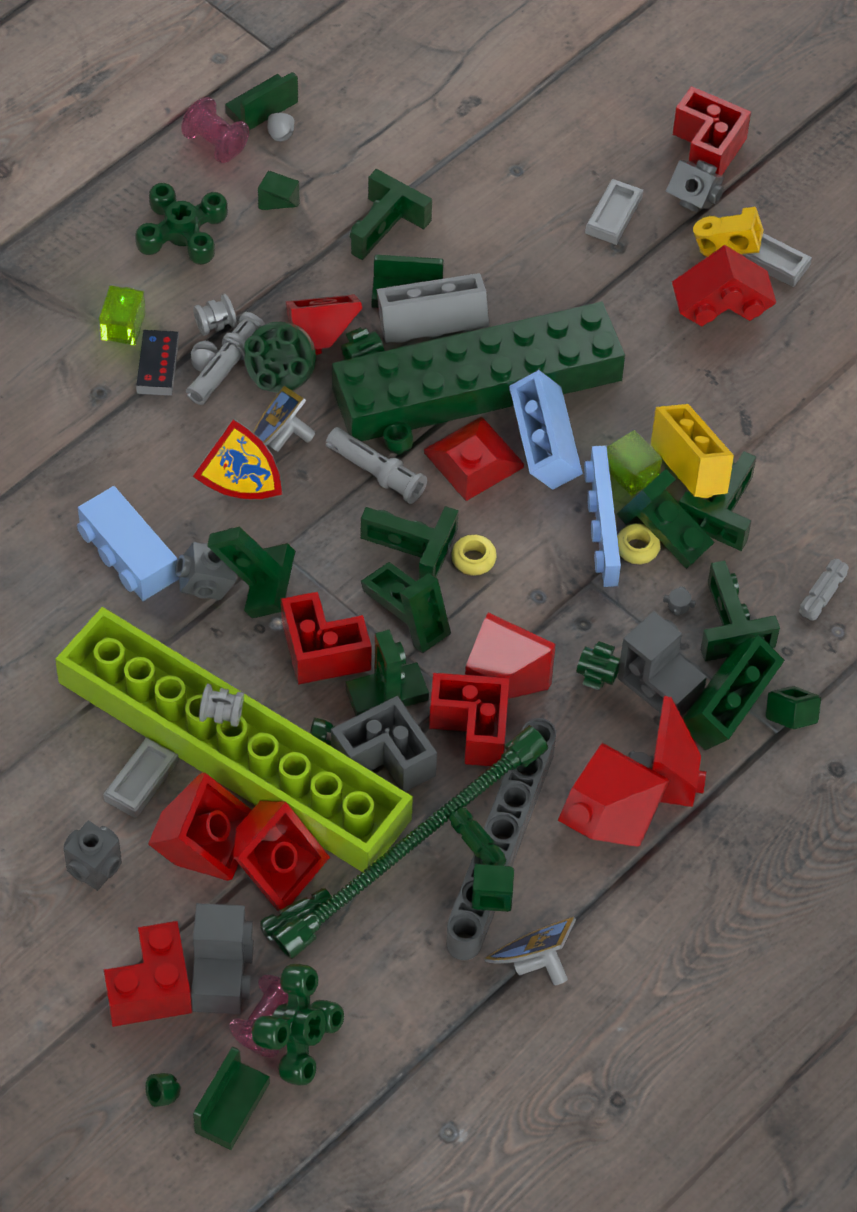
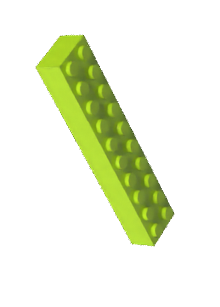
(260, 759)

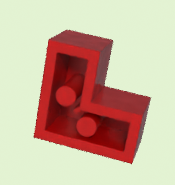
(712, 127)
(723, 283)
(321, 647)
(472, 706)
(154, 987)

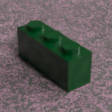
(732, 692)

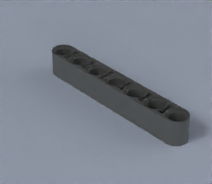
(506, 821)

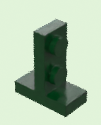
(391, 202)
(716, 514)
(668, 520)
(412, 536)
(264, 570)
(412, 601)
(734, 616)
(388, 679)

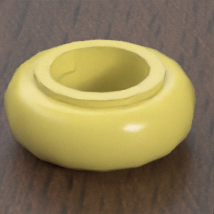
(636, 555)
(470, 566)

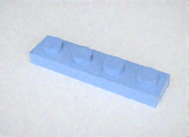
(604, 527)

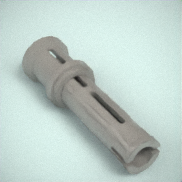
(228, 355)
(389, 472)

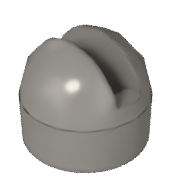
(280, 126)
(202, 354)

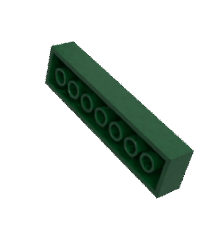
(474, 370)

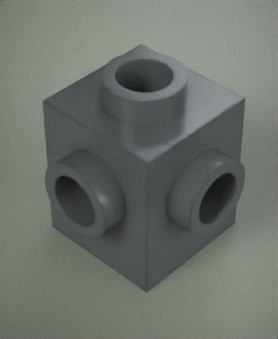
(696, 185)
(203, 573)
(92, 854)

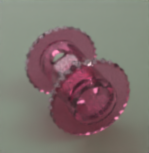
(226, 138)
(272, 998)

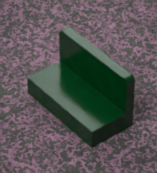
(263, 100)
(403, 270)
(229, 1101)

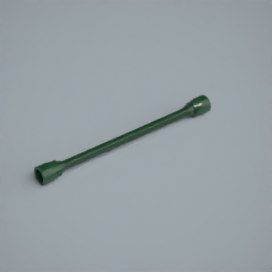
(299, 932)

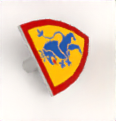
(240, 466)

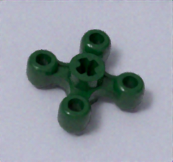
(181, 223)
(298, 1024)

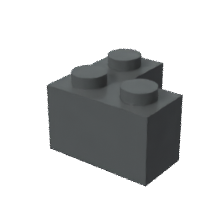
(655, 669)
(388, 738)
(220, 951)

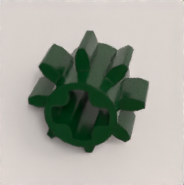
(361, 344)
(598, 665)

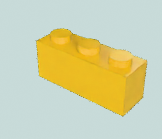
(692, 450)

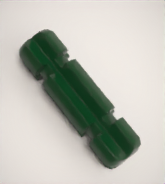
(477, 838)
(300, 908)

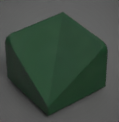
(278, 192)
(793, 707)
(493, 887)

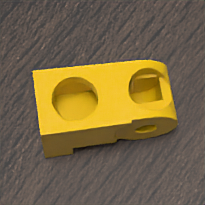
(739, 232)

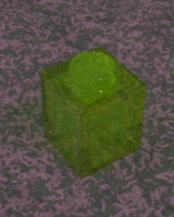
(122, 315)
(633, 462)

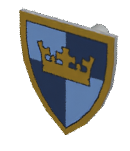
(280, 420)
(537, 951)

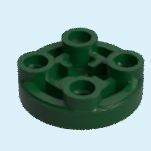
(279, 356)

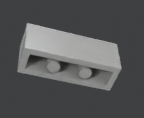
(433, 308)

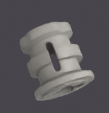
(215, 315)
(221, 706)

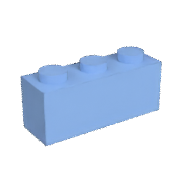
(545, 430)
(127, 543)

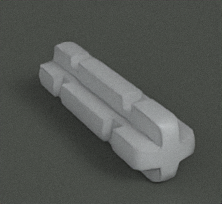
(823, 589)

